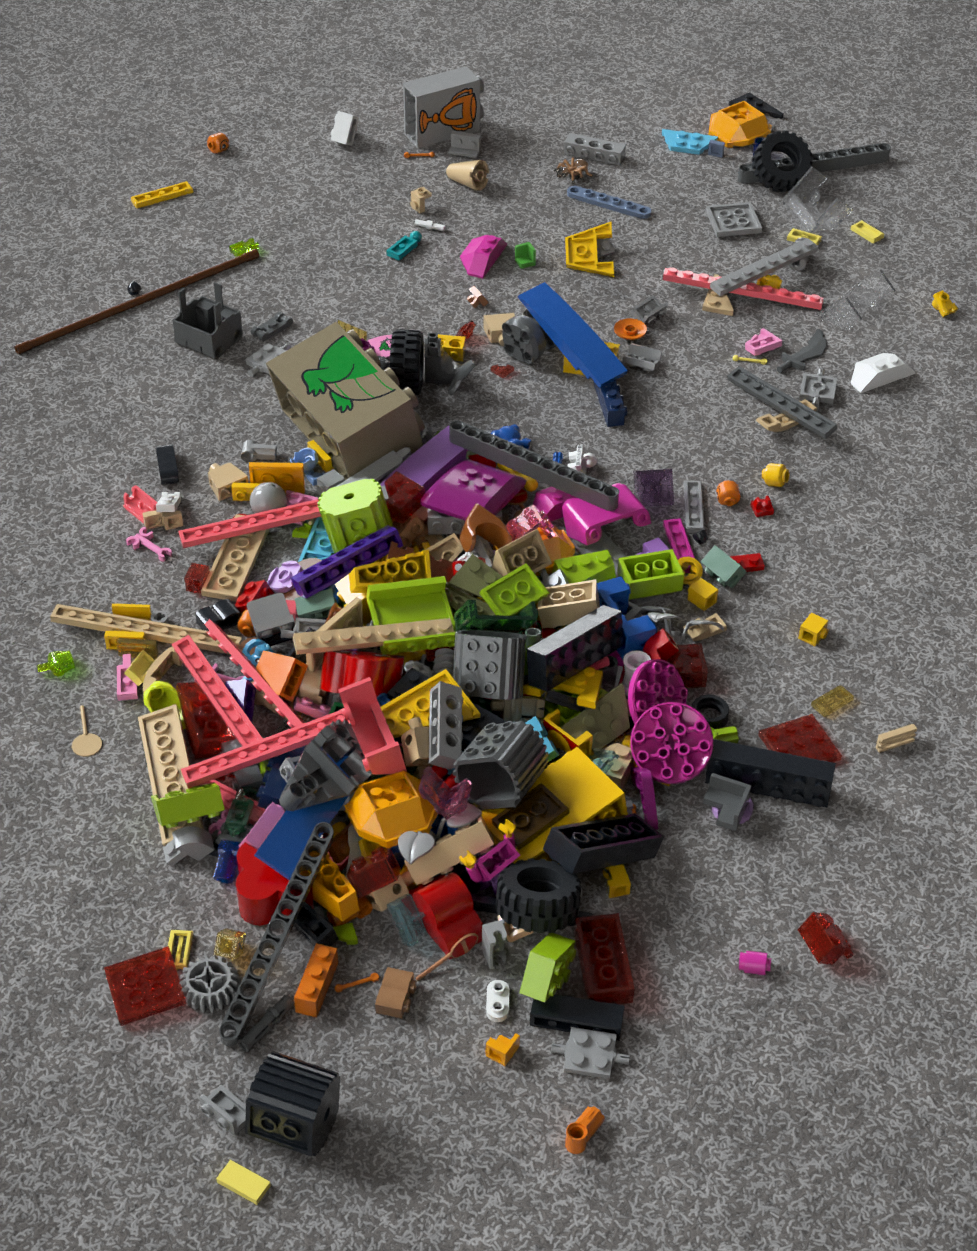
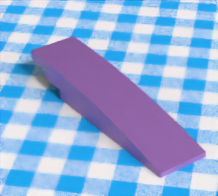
(431, 460)

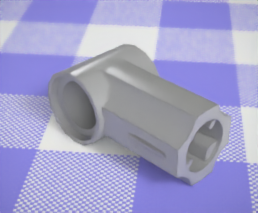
(252, 450)

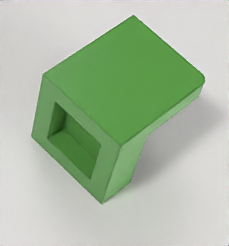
(525, 255)

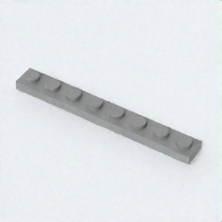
(763, 267)

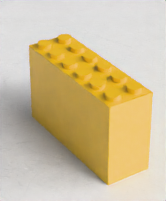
(578, 786)

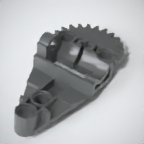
(318, 777)

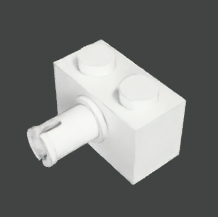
(344, 128)

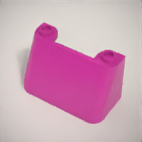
(585, 520)

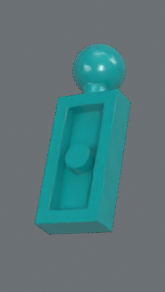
(404, 245)

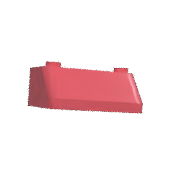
(371, 729)

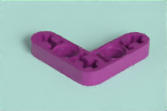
(643, 780)

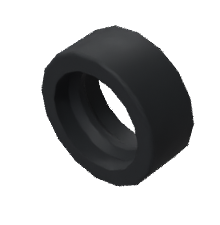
(717, 703)

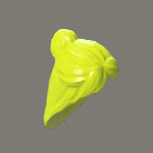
(160, 696)

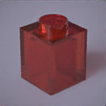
(196, 577)

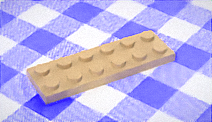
(233, 565)

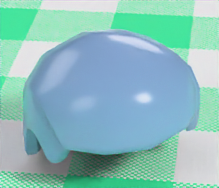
(307, 457)

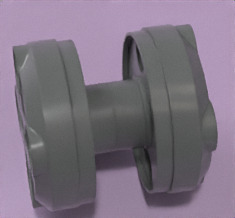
(525, 338)

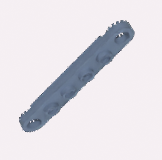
(609, 202)

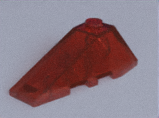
(202, 721)

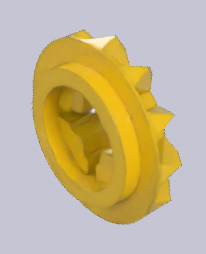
(695, 569)

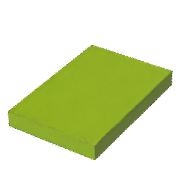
(514, 592)

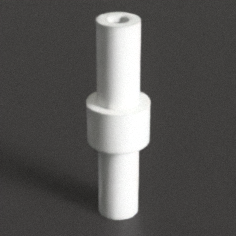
(430, 225)

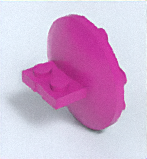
(654, 684)
(672, 742)

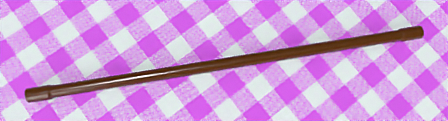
(29, 344)

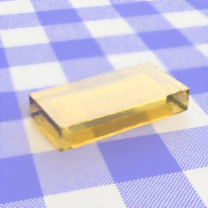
(135, 646)
(832, 701)

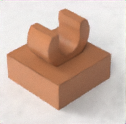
(476, 298)

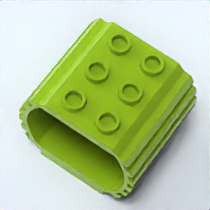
(353, 512)

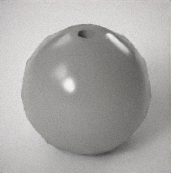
(267, 497)

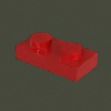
(750, 562)

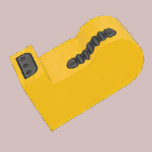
(618, 881)

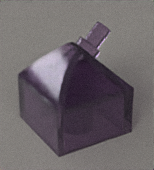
(654, 487)

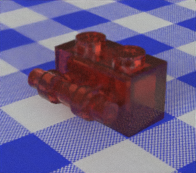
(824, 938)

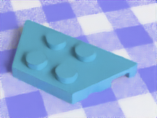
(687, 142)
(317, 543)

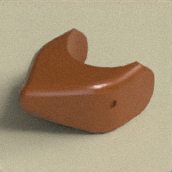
(487, 526)

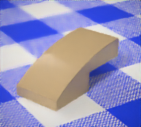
(167, 519)
(704, 631)

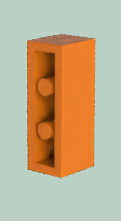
(316, 980)

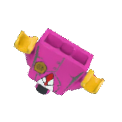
(496, 859)

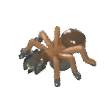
(574, 170)

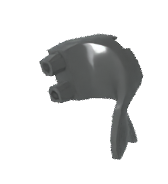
(441, 367)

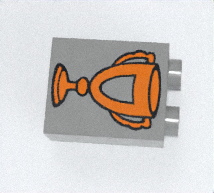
(442, 105)

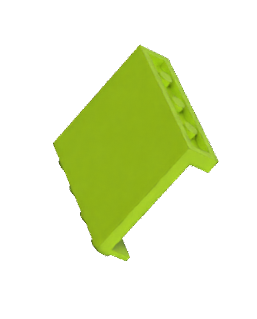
(411, 602)

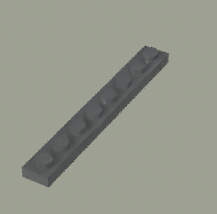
(782, 402)

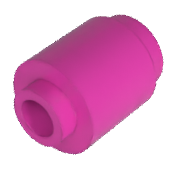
(754, 962)

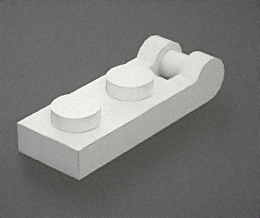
(168, 502)

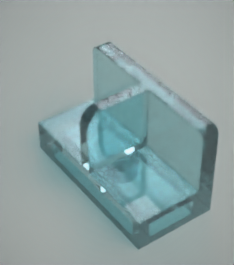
(407, 919)

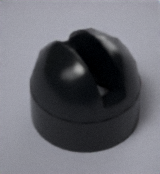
(133, 288)
(701, 536)

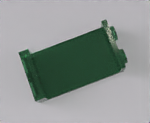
(468, 618)

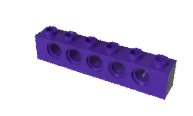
(343, 562)

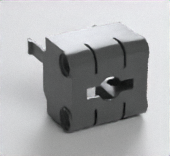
(207, 324)

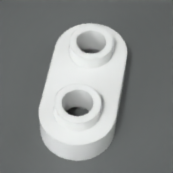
(497, 998)

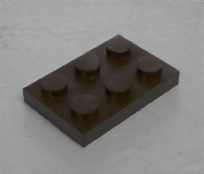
(532, 815)

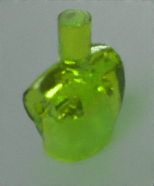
(58, 663)

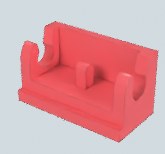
(139, 503)

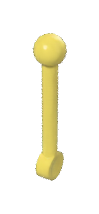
(762, 361)

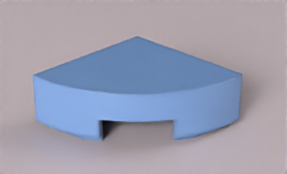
(312, 476)

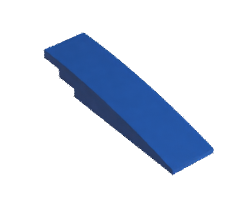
(572, 335)
(291, 833)

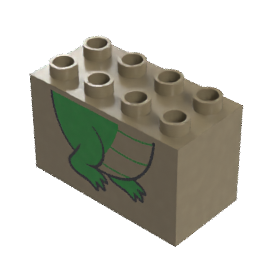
(345, 399)

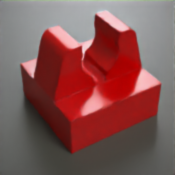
(762, 507)

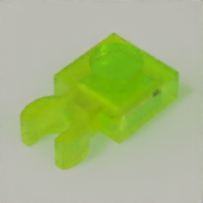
(242, 247)

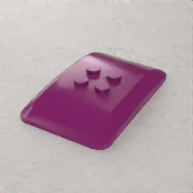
(470, 484)

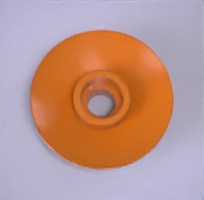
(630, 329)

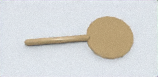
(87, 743)

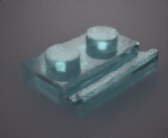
(603, 759)

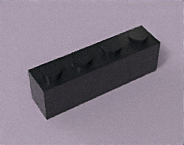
(567, 1011)

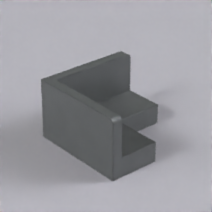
(730, 797)

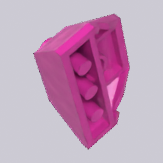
(482, 254)
(551, 502)

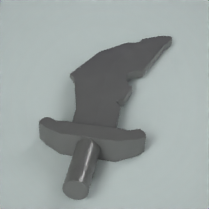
(815, 348)

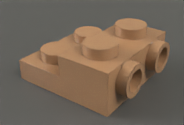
(409, 530)

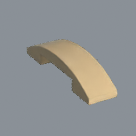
(781, 422)
(160, 667)

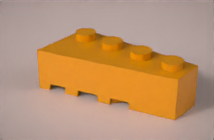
(333, 889)

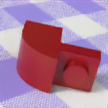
(660, 646)

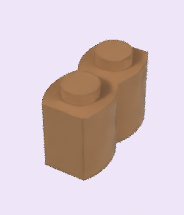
(395, 993)

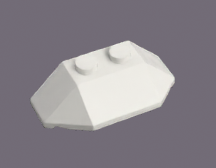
(879, 371)

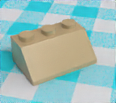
(524, 550)
(568, 603)

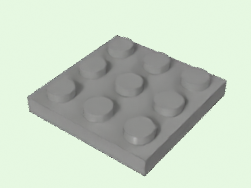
(733, 219)

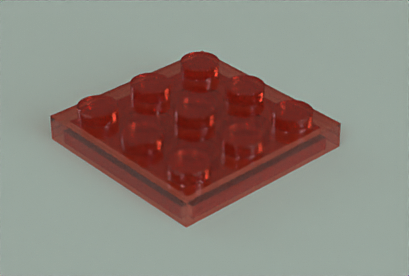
(801, 738)
(144, 986)

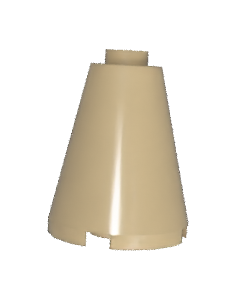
(469, 173)

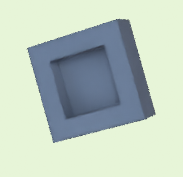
(716, 148)

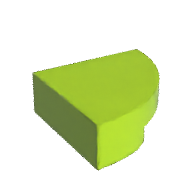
(303, 531)
(346, 933)

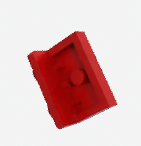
(252, 592)

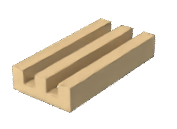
(896, 738)

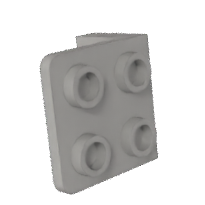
(270, 615)

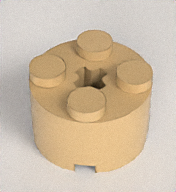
(311, 687)

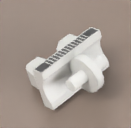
(581, 461)

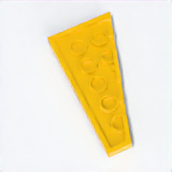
(417, 704)

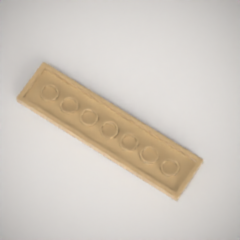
(165, 757)

